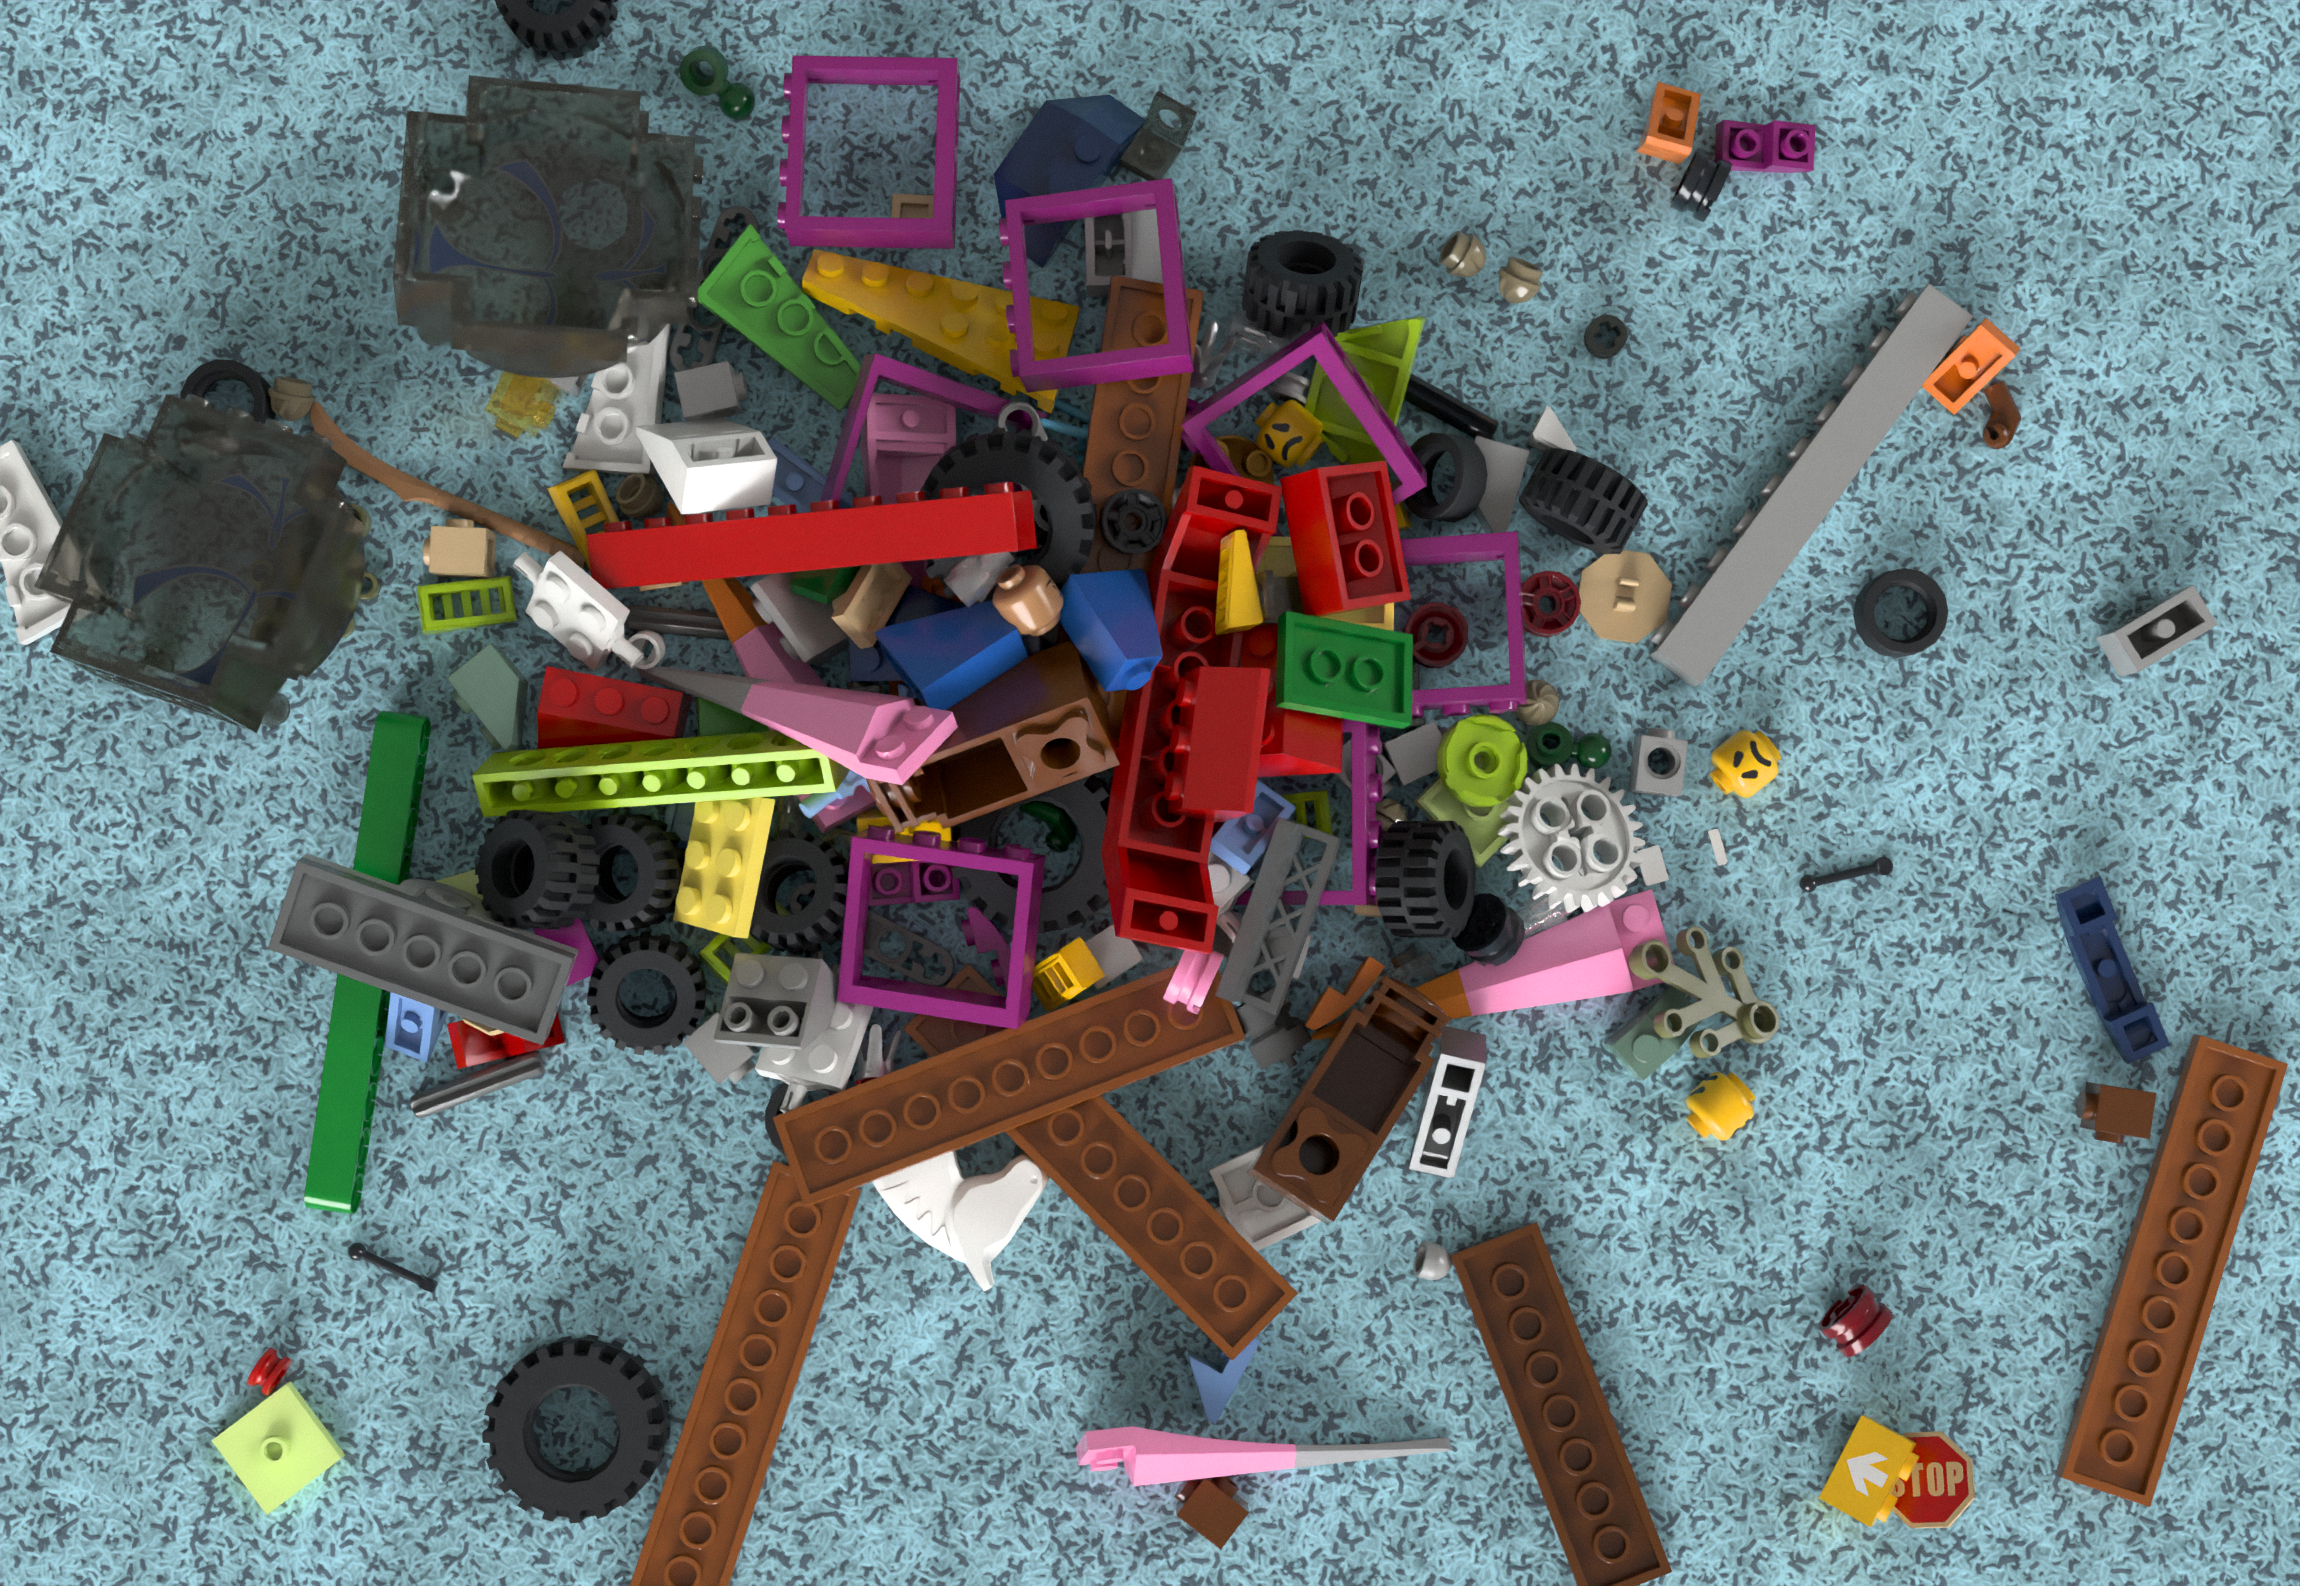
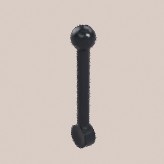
(1881, 866)
(358, 1251)

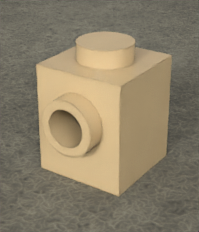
(460, 550)

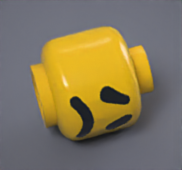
(1289, 433)
(1745, 763)
(1720, 1106)

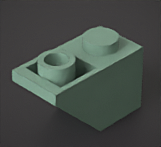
(495, 693)

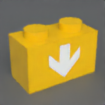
(1869, 1471)

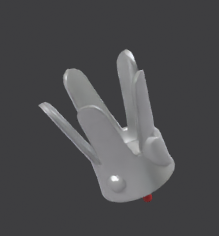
(1204, 363)
(870, 1056)

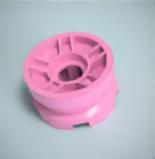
(1193, 979)

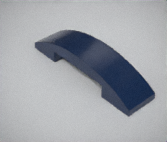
(2106, 970)

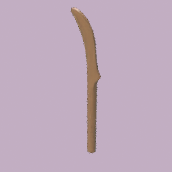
(413, 489)

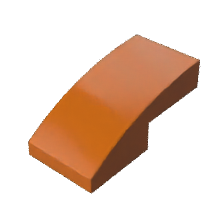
(1333, 1003)

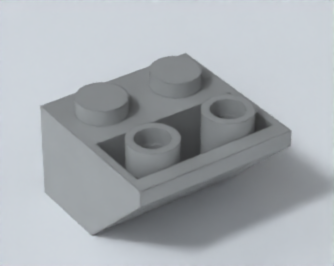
(1121, 247)
(806, 623)
(776, 1001)

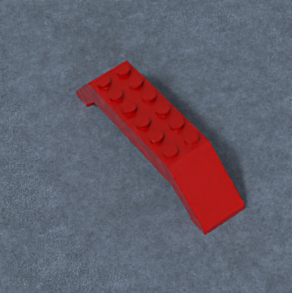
(1152, 857)

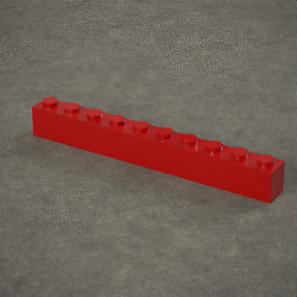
(814, 539)

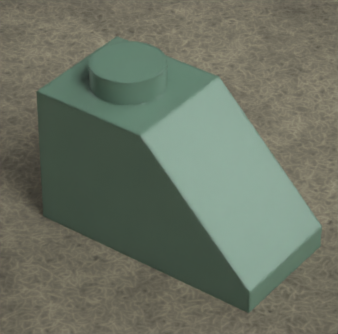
(1638, 1043)

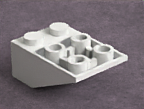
(711, 464)

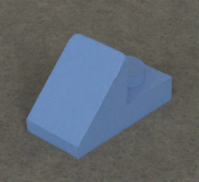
(1246, 838)
(413, 1027)
(1218, 1382)

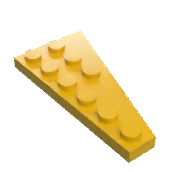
(943, 315)

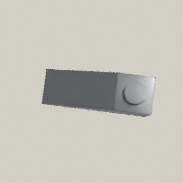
(1448, 1101)

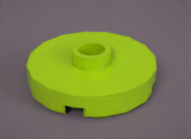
(1502, 756)

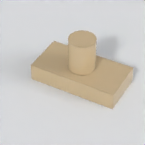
(870, 601)

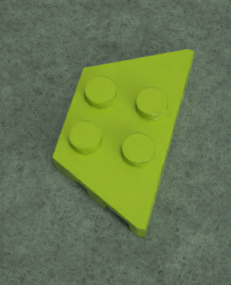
(1384, 360)

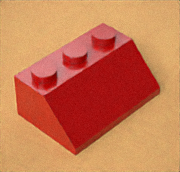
(1345, 538)
(604, 710)
(1291, 739)
(1217, 742)

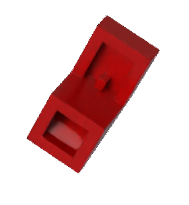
(477, 1047)

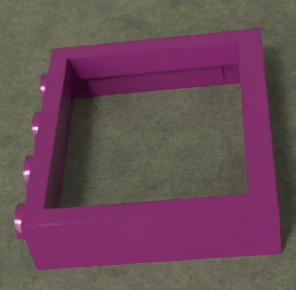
(871, 231)
(1103, 366)
(1347, 380)
(918, 381)
(1474, 549)
(1366, 831)
(930, 999)

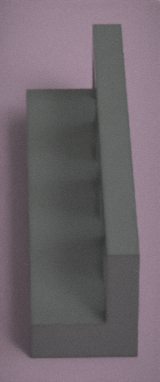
(1262, 910)

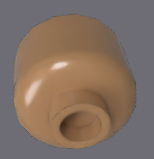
(1028, 599)

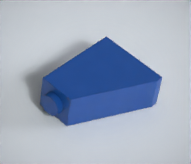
(1113, 626)
(952, 652)

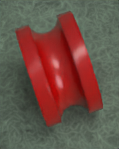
(269, 1371)

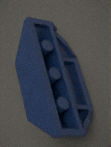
(1064, 149)

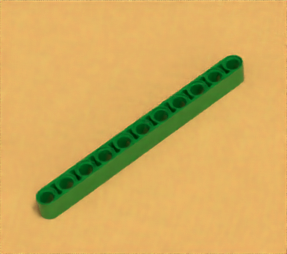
(358, 1008)

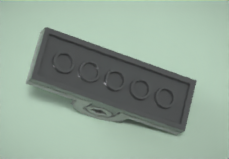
(424, 946)

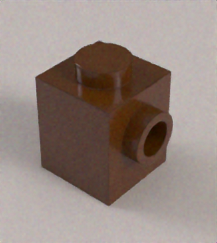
(2115, 1112)
(1211, 1507)

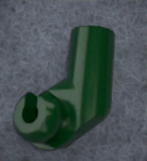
(1061, 828)

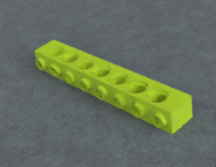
(653, 773)

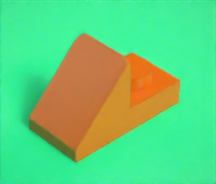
(1670, 123)
(1970, 365)

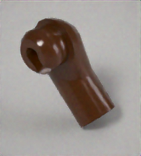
(2004, 417)

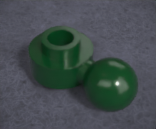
(734, 98)
(1590, 750)

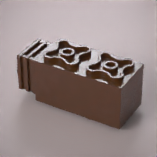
(1012, 741)
(1351, 1099)

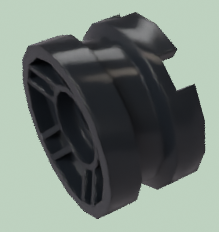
(1701, 184)
(1145, 507)
(1491, 932)

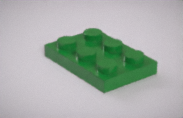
(1344, 670)

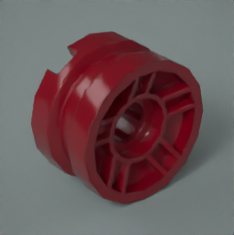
(1564, 612)
(1452, 625)
(1855, 1321)

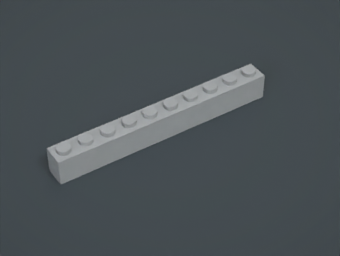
(1810, 485)

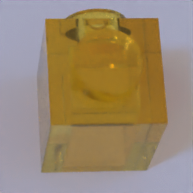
(522, 404)

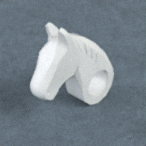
(962, 1214)

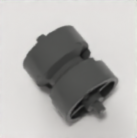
(1271, 1035)

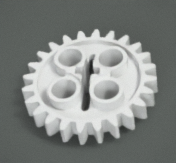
(1571, 838)

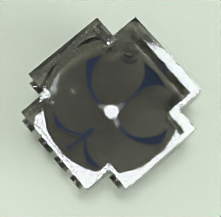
(545, 227)
(208, 562)

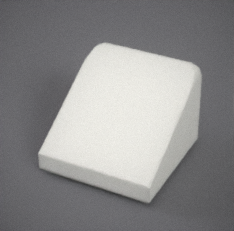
(1549, 433)

